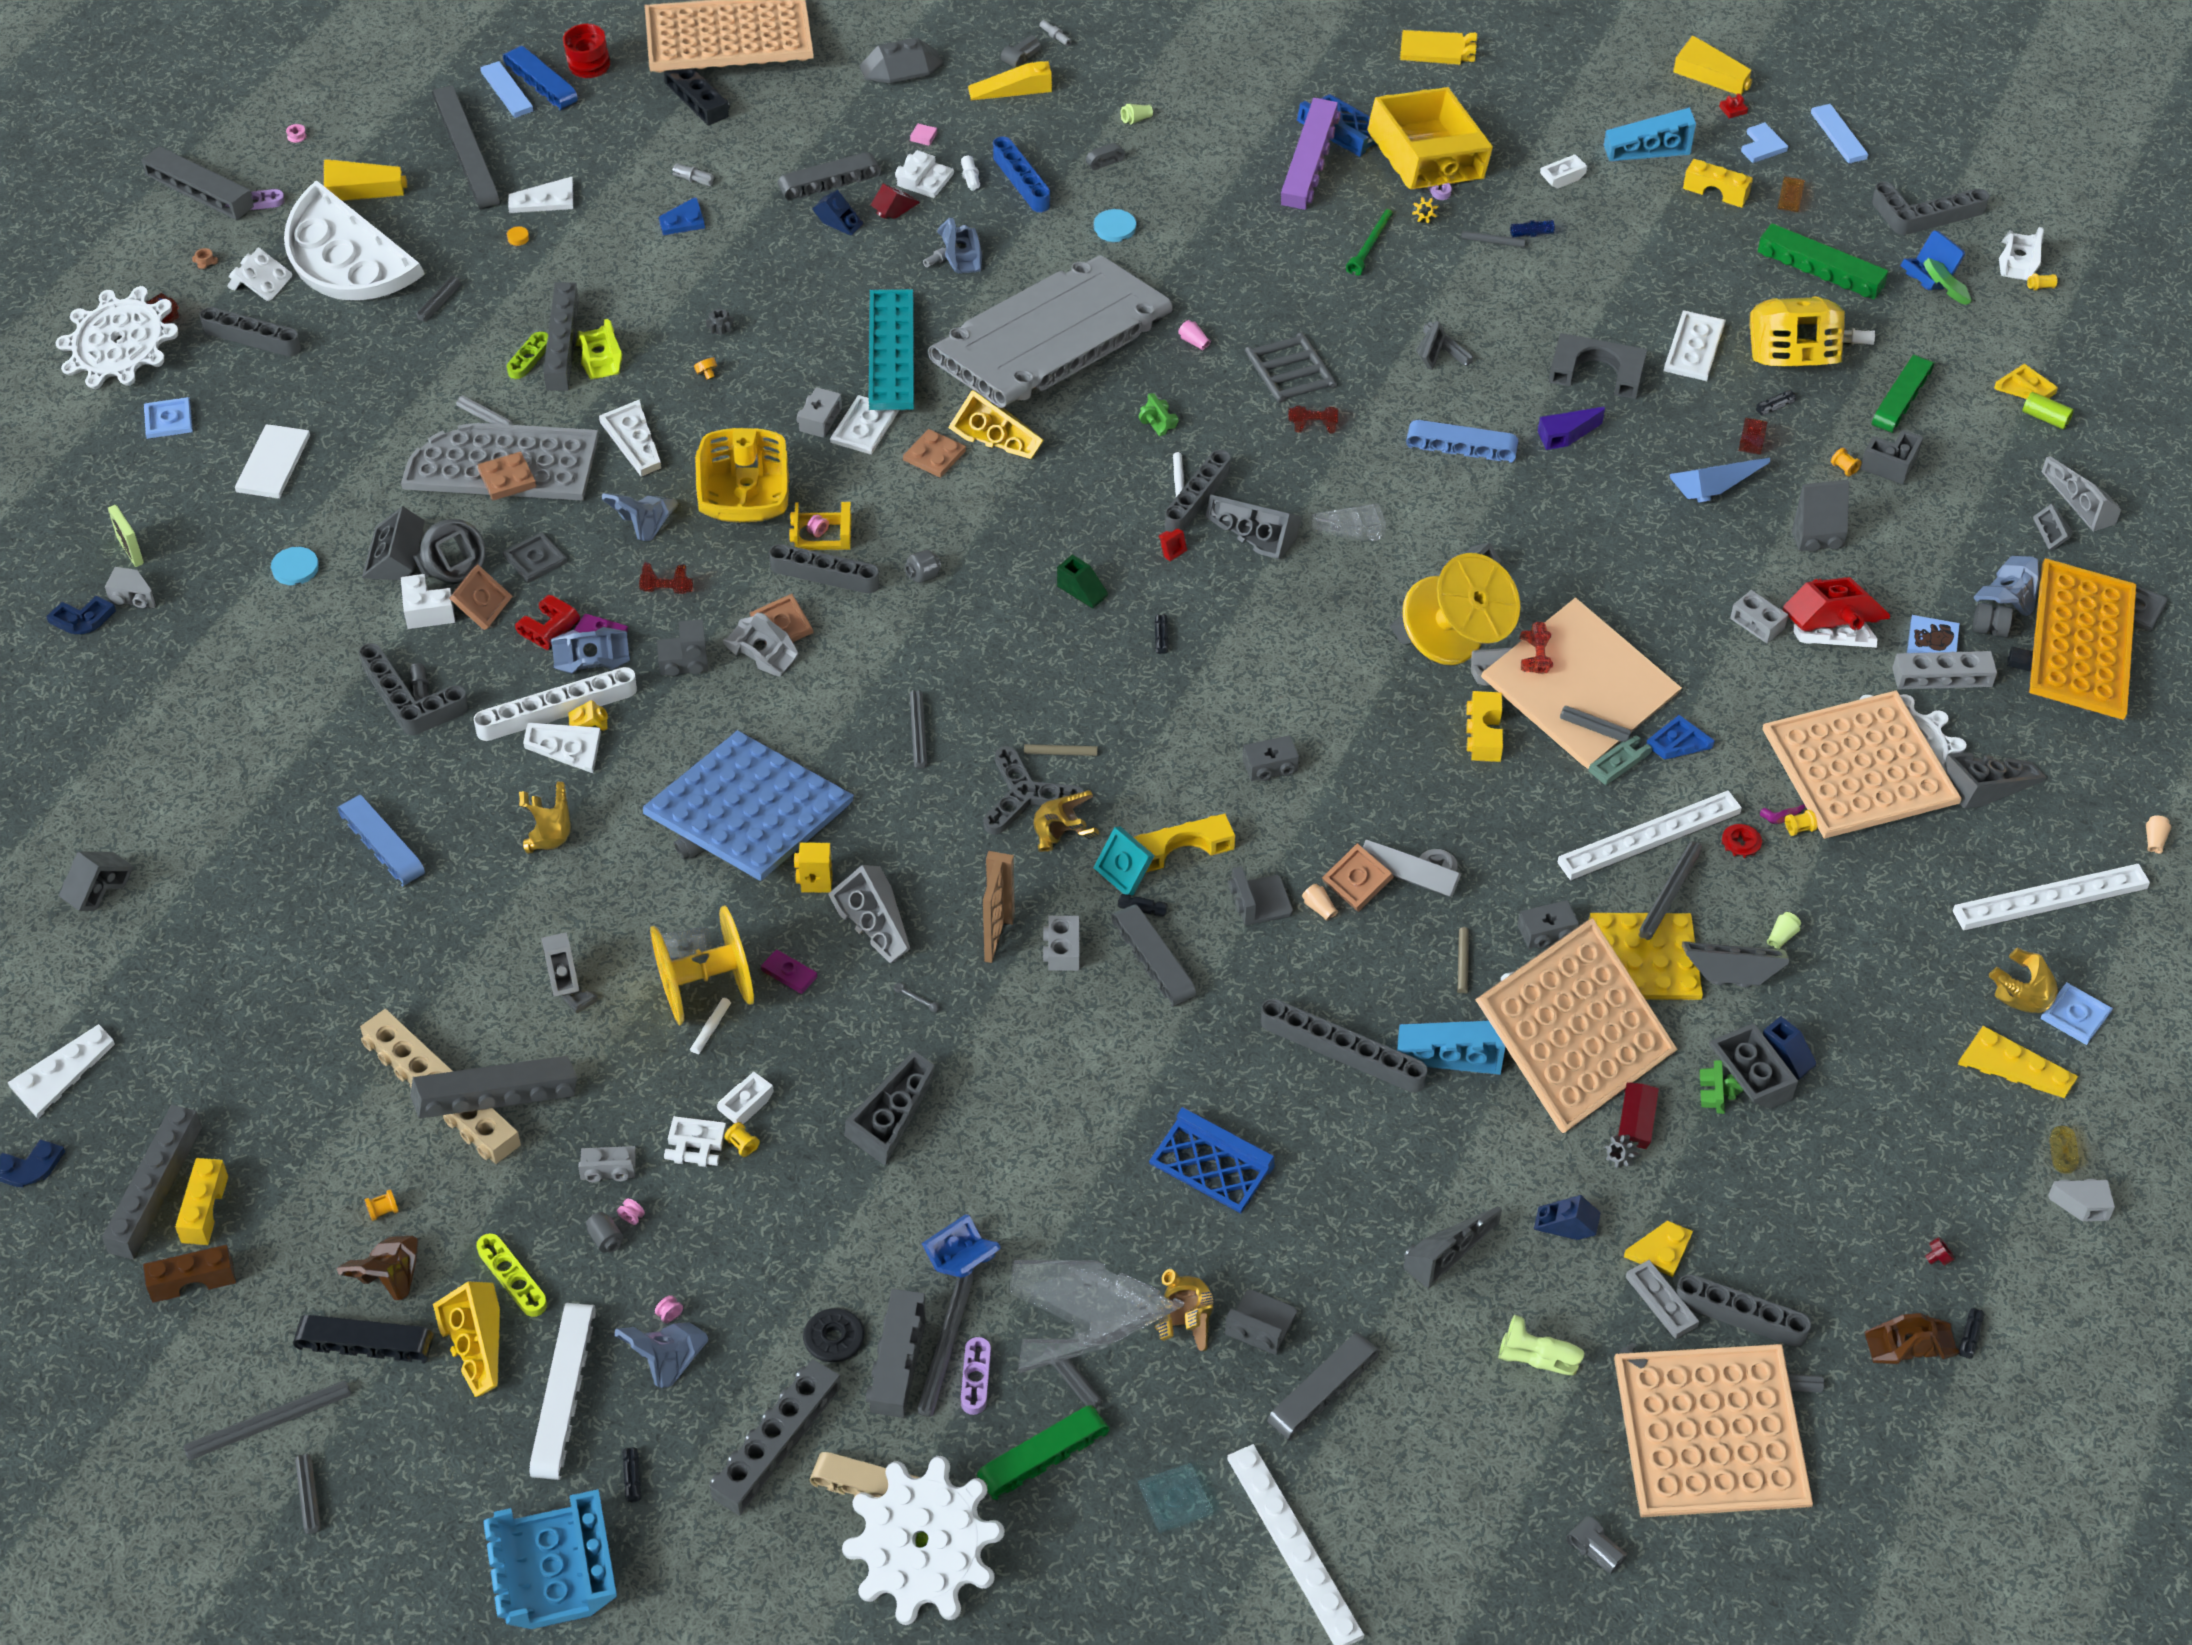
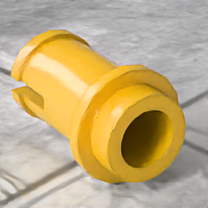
(2041, 281)

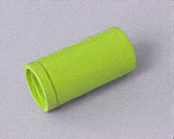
(2048, 410)

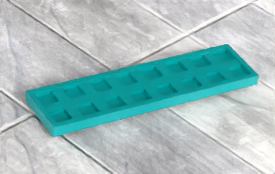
(891, 350)

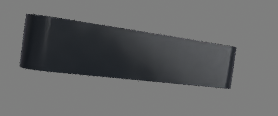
(363, 1337)

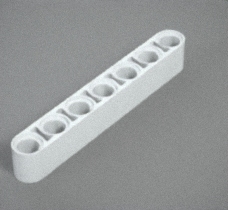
(554, 703)
(561, 1390)

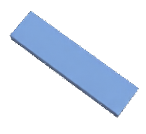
(506, 89)
(1839, 133)

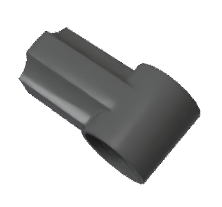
(1019, 54)
(1591, 1540)

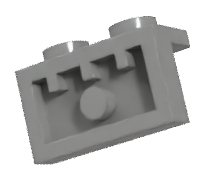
(607, 1163)

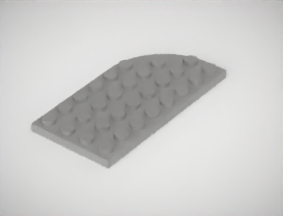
(556, 457)

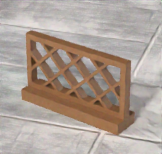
(998, 899)

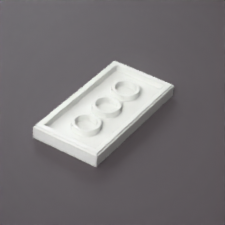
(1694, 345)
(272, 461)

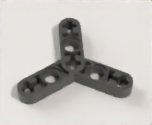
(1016, 786)

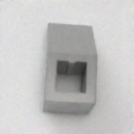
(129, 587)
(2084, 1199)

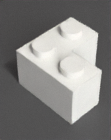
(423, 606)

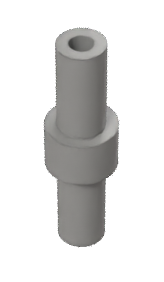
(1055, 33)
(938, 256)

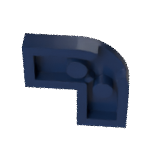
(83, 620)
(36, 1167)

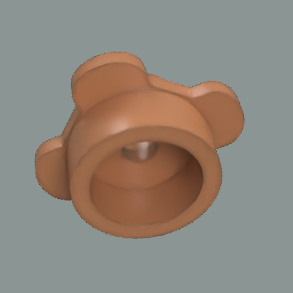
(204, 258)

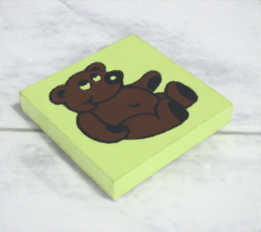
(125, 535)

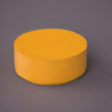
(518, 236)

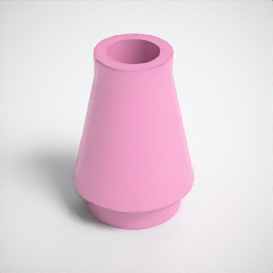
(1194, 335)

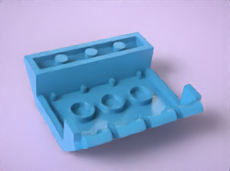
(550, 1563)

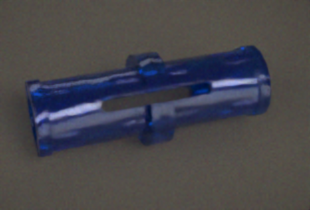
(1532, 228)

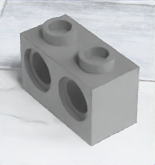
(1759, 616)
(1063, 943)

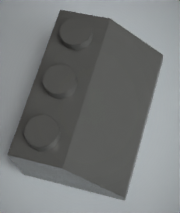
(394, 545)
(1756, 1066)

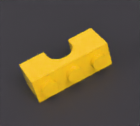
(1733, 185)
(1485, 742)
(196, 1213)

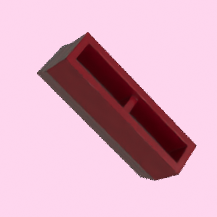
(1639, 1113)

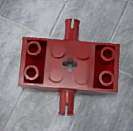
(1833, 604)

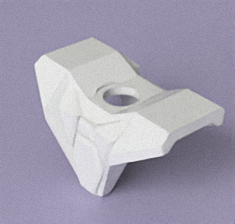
(2021, 266)

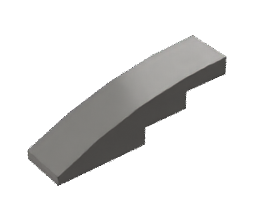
(1414, 869)

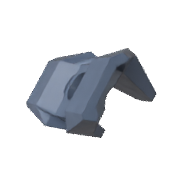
(965, 259)
(645, 514)
(2021, 592)
(611, 649)
(667, 1350)

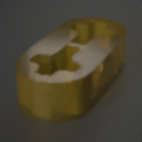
(2070, 1149)

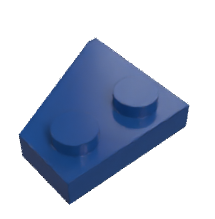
(682, 218)
(1679, 739)

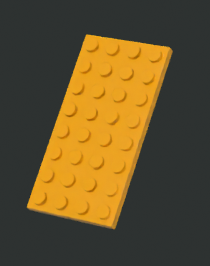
(2083, 639)

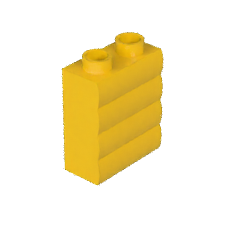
(1429, 138)

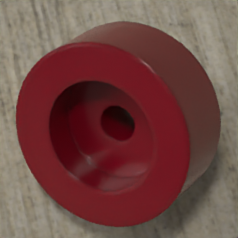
(1940, 1252)

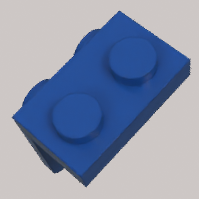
(1937, 248)
(959, 1248)

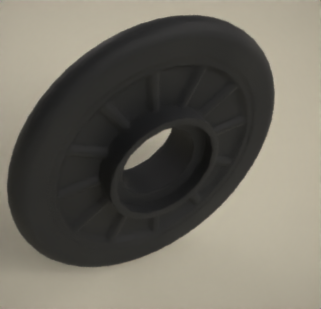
(833, 1350)

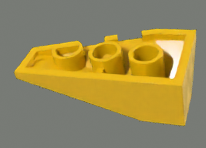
(995, 426)
(472, 1322)

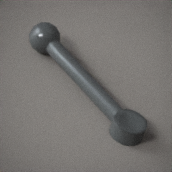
(899, 988)

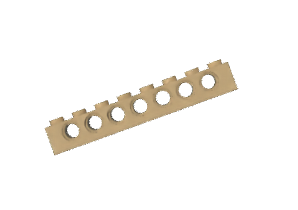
(410, 1057)

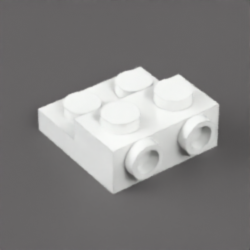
(923, 174)

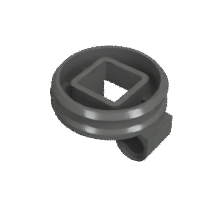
(431, 559)

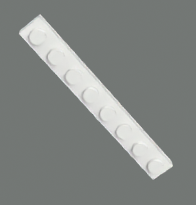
(1649, 835)
(2051, 896)
(1295, 1547)

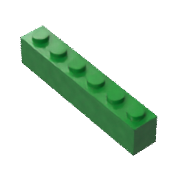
(1822, 261)

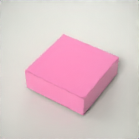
(923, 134)

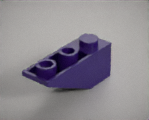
(1568, 427)

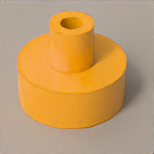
(706, 367)

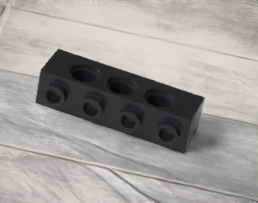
(697, 94)

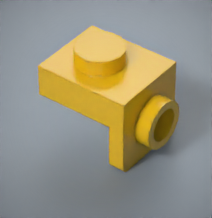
(588, 716)

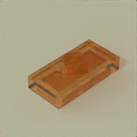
(1791, 194)

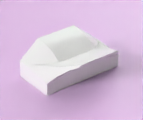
(1564, 171)
(746, 1098)

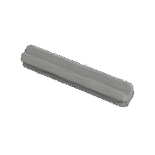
(481, 411)

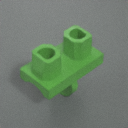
(1157, 415)
(1715, 1097)

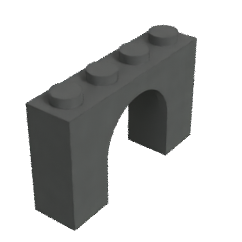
(1575, 350)

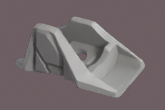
(777, 654)

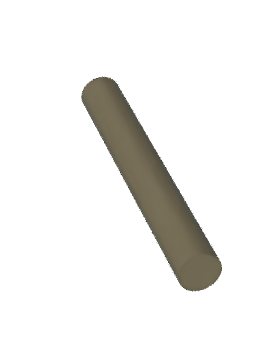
(1060, 750)
(1463, 957)

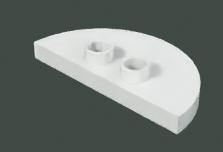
(342, 251)

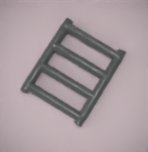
(1271, 381)

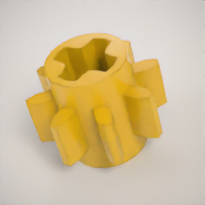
(1422, 215)

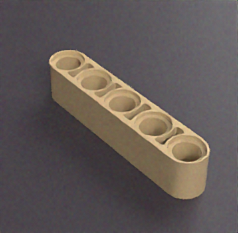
(849, 1475)

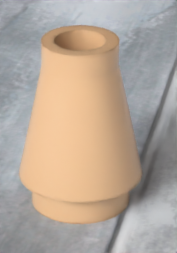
(2157, 833)
(1319, 901)

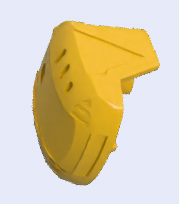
(1786, 315)
(721, 481)

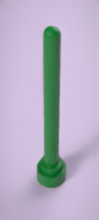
(1357, 263)

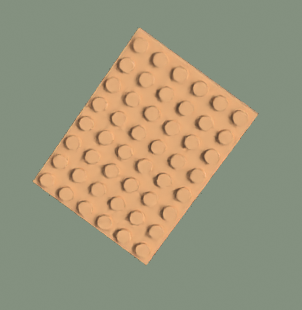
(726, 33)

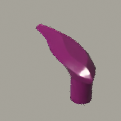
(1779, 817)

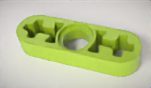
(529, 347)

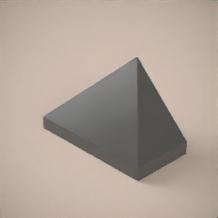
(1431, 345)
(2052, 527)

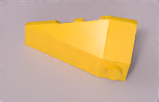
(1023, 80)

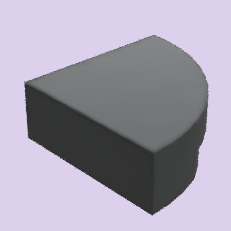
(579, 1000)

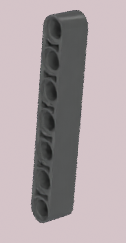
(1343, 1045)

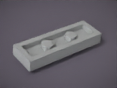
(1662, 1299)

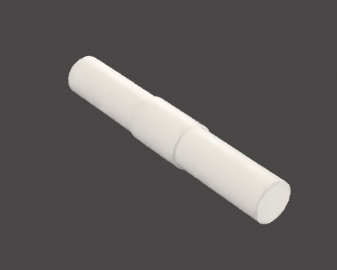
(1178, 472)
(710, 1026)

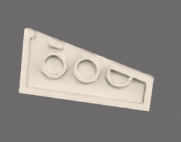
(631, 434)
(52, 1076)

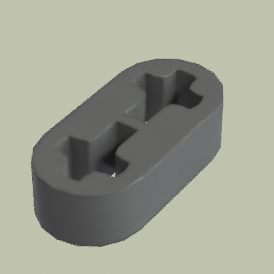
(1105, 156)

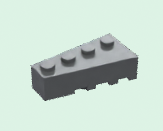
(890, 1108)
(897, 1353)

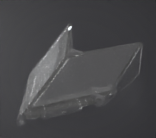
(1090, 1297)

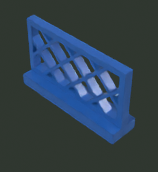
(1346, 133)
(1220, 1140)

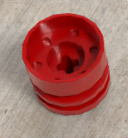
(586, 50)

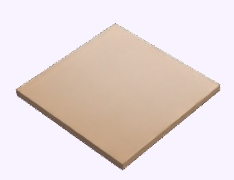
(1590, 672)
(1861, 764)
(1576, 1025)
(1712, 1431)

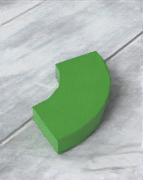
(1940, 274)

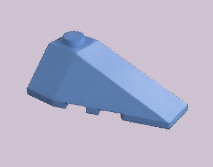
(1714, 480)

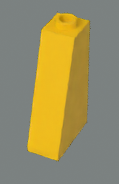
(1712, 67)
(363, 180)

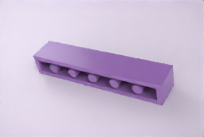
(1309, 153)

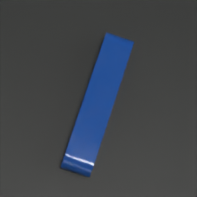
(541, 77)
(1021, 174)

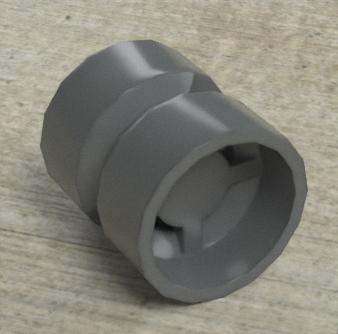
(1991, 619)

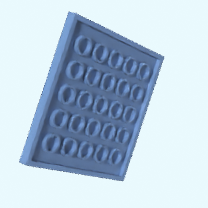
(748, 805)

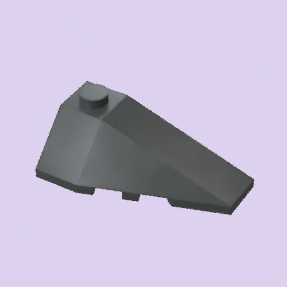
(1265, 528)
(1989, 780)
(1442, 1250)

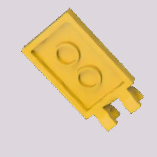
(1438, 47)

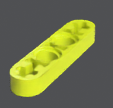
(511, 1275)

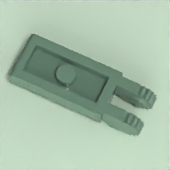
(1619, 760)

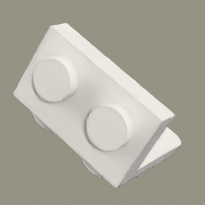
(260, 274)

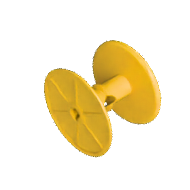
(1461, 609)
(719, 960)

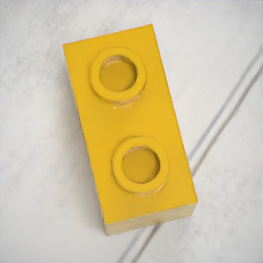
(814, 867)

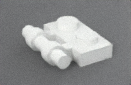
(696, 1134)

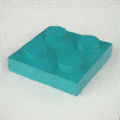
(1123, 861)

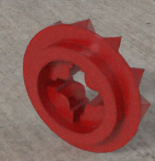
(1748, 834)

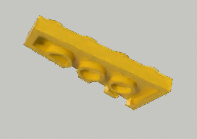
(2007, 1059)

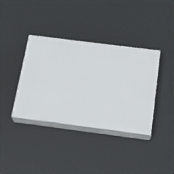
(861, 427)

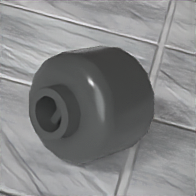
(922, 566)

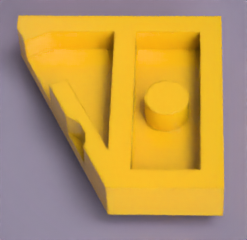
(2024, 381)
(1662, 1247)

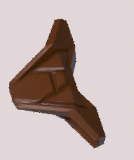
(390, 1261)
(1929, 1339)

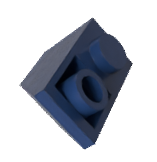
(837, 213)
(1790, 1046)
(1568, 1218)

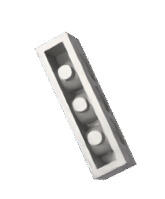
(1944, 670)

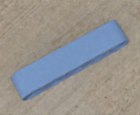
(1462, 440)
(382, 839)

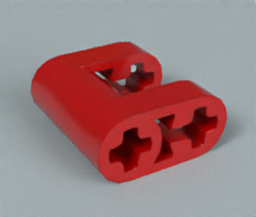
(562, 620)

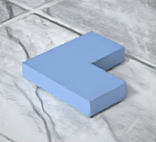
(1766, 143)

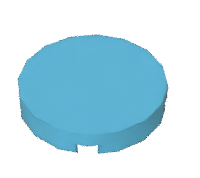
(1114, 225)
(294, 565)

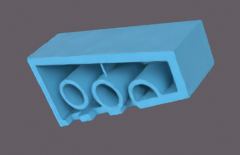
(1652, 138)
(1454, 1045)

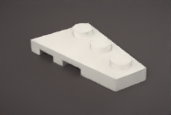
(549, 196)
(1838, 636)
(564, 743)

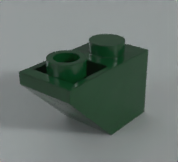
(1080, 581)

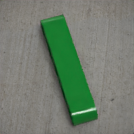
(1902, 392)
(1043, 1450)

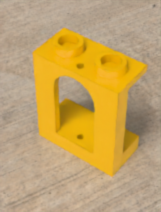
(841, 518)

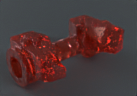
(1300, 415)
(680, 582)
(1538, 638)

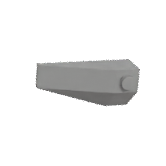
(2084, 497)
(871, 904)

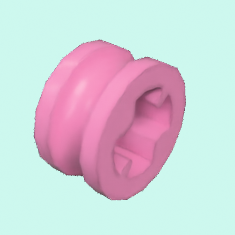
(296, 128)
(817, 525)
(631, 1211)
(668, 1309)

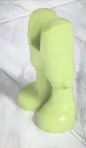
(1538, 1351)

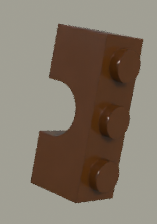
(208, 1266)

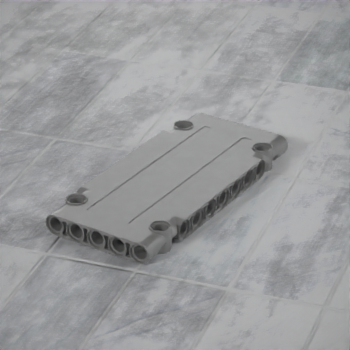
(1049, 331)

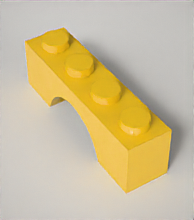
(1210, 834)

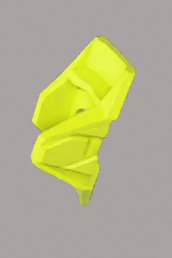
(604, 363)

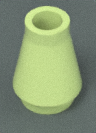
(1133, 113)
(1784, 929)

